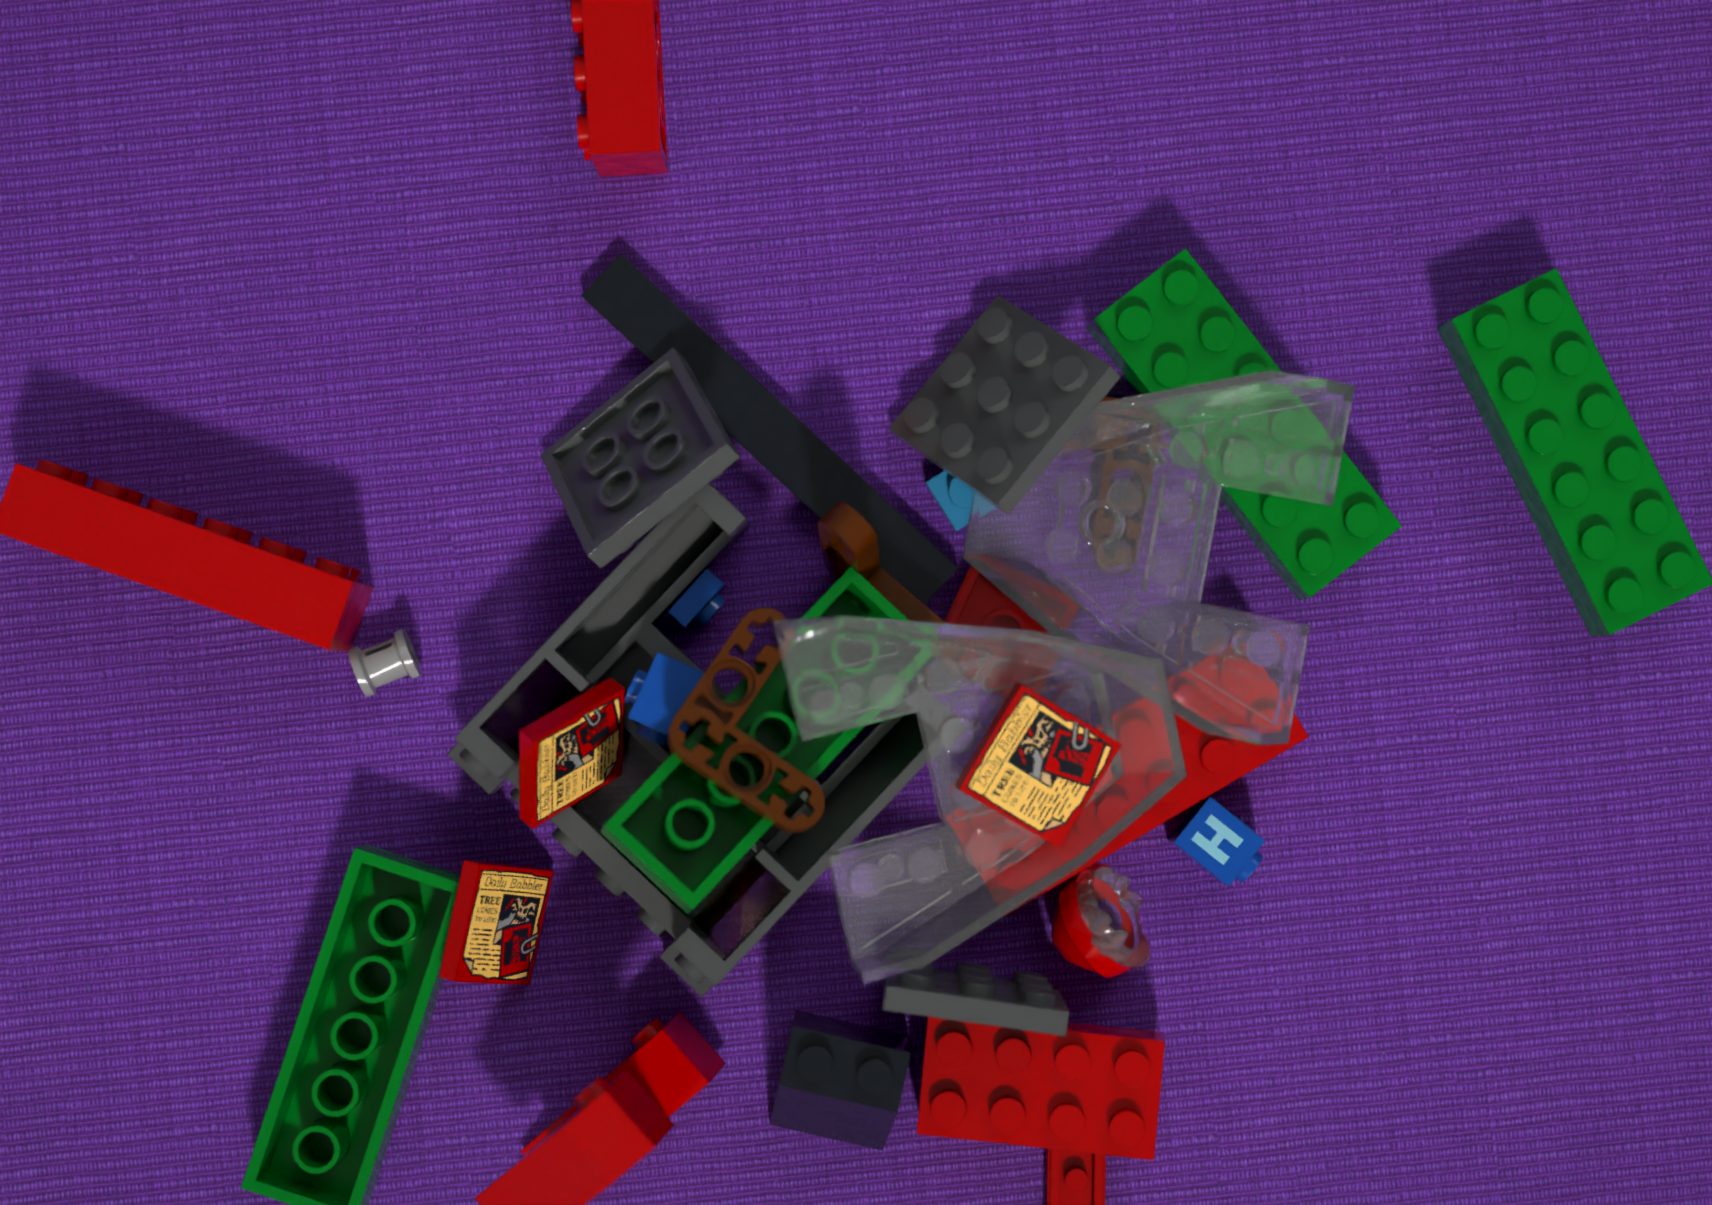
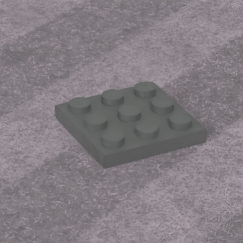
(1004, 403)
(638, 457)
(979, 998)

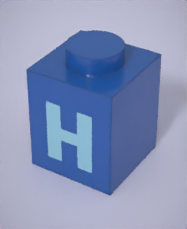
(1218, 842)

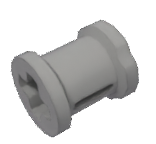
(384, 662)

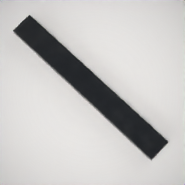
(765, 424)

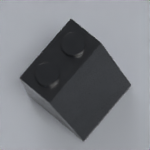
(841, 1080)

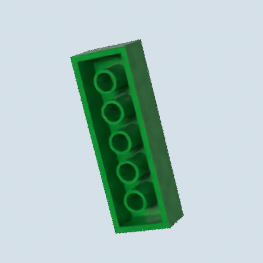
(1185, 333)
(1575, 455)
(692, 831)
(356, 1034)

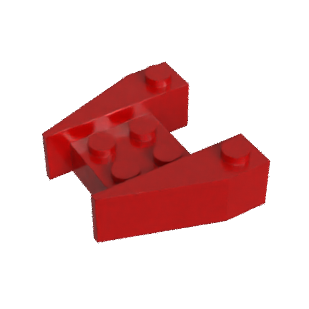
(611, 1120)

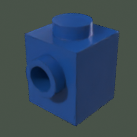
(660, 695)

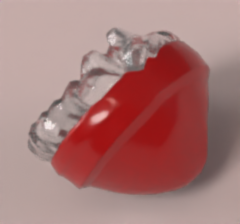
(1100, 923)

